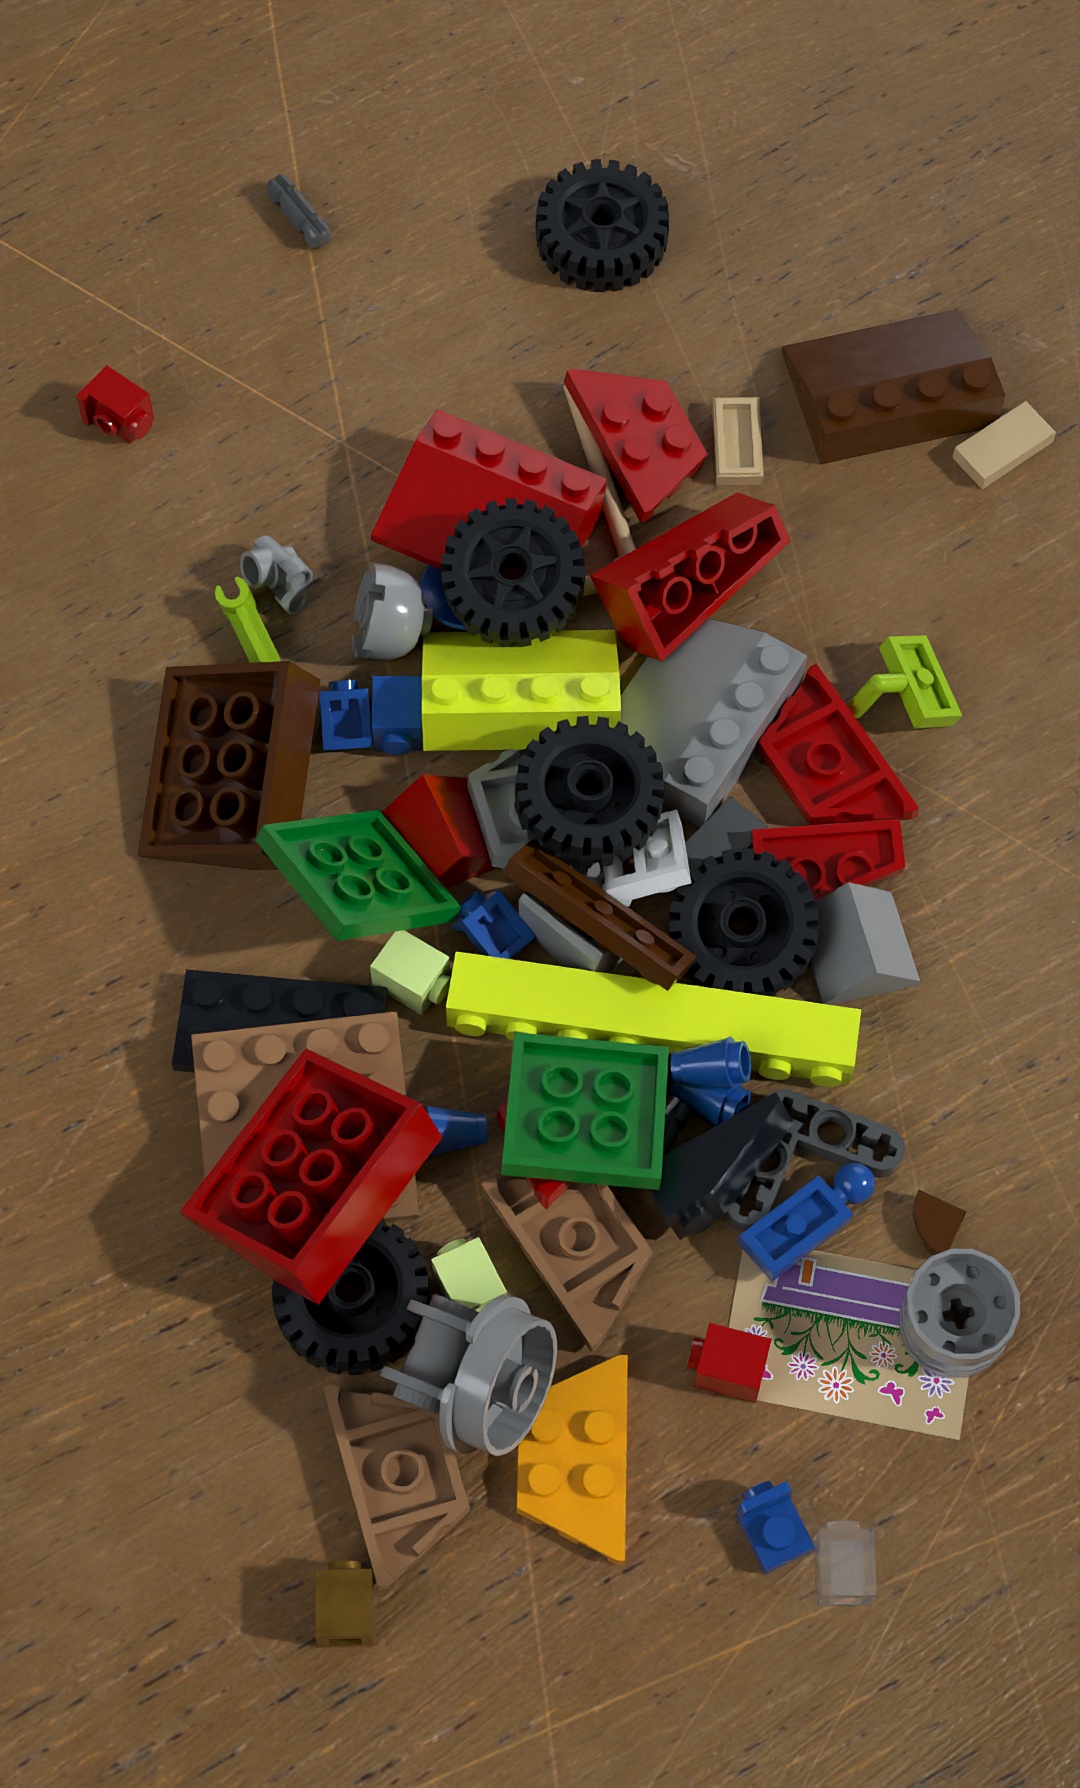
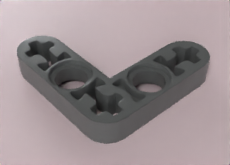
(839, 1154)

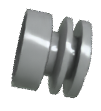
(975, 1289)

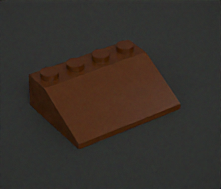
(894, 385)
(227, 761)

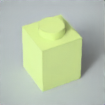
(412, 972)
(467, 1274)

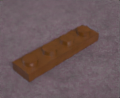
(599, 915)

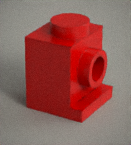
(116, 405)

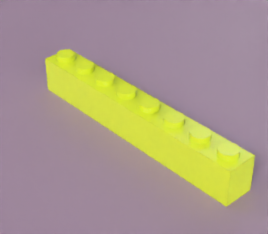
(560, 1001)

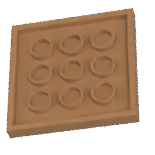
(244, 1066)

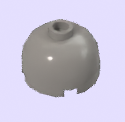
(389, 613)

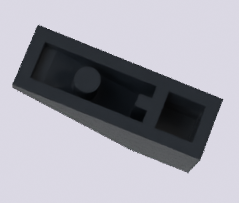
(715, 1167)

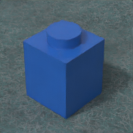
(397, 714)

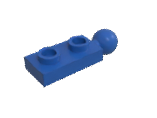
(806, 1219)

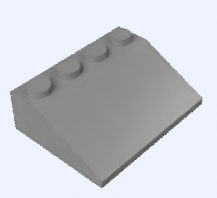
(710, 710)

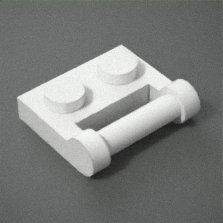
(658, 865)

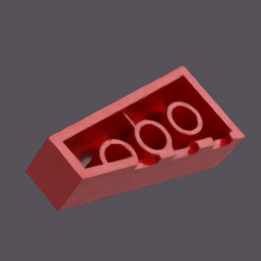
(688, 573)

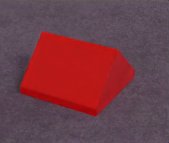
(441, 828)

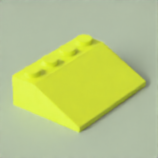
(505, 696)

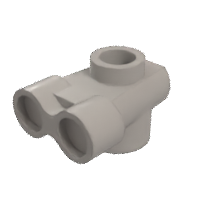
(280, 570)

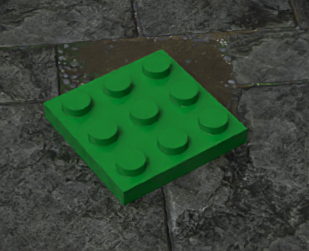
(357, 874)
(586, 1111)

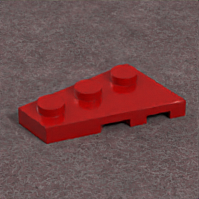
(836, 852)

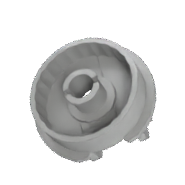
(479, 1371)

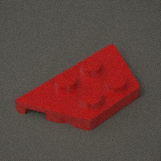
(639, 434)
(830, 760)

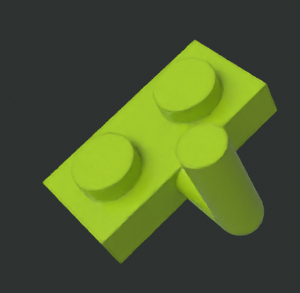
(917, 679)

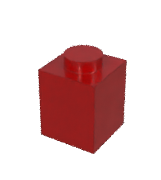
(729, 1362)

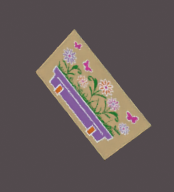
(841, 1344)

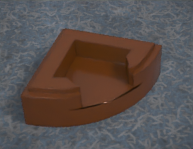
(936, 1221)

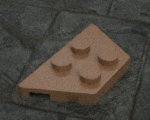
(578, 1247)
(398, 1477)

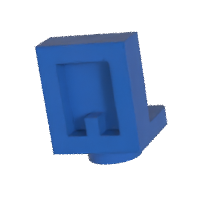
(345, 716)
(492, 924)
(773, 1526)

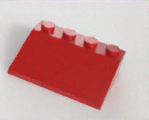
(462, 469)
(313, 1173)

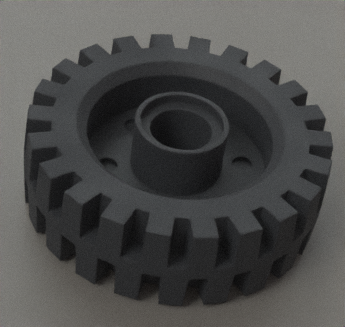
(632, 229)
(506, 538)
(594, 758)
(752, 887)
(362, 1331)

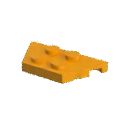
(577, 1460)

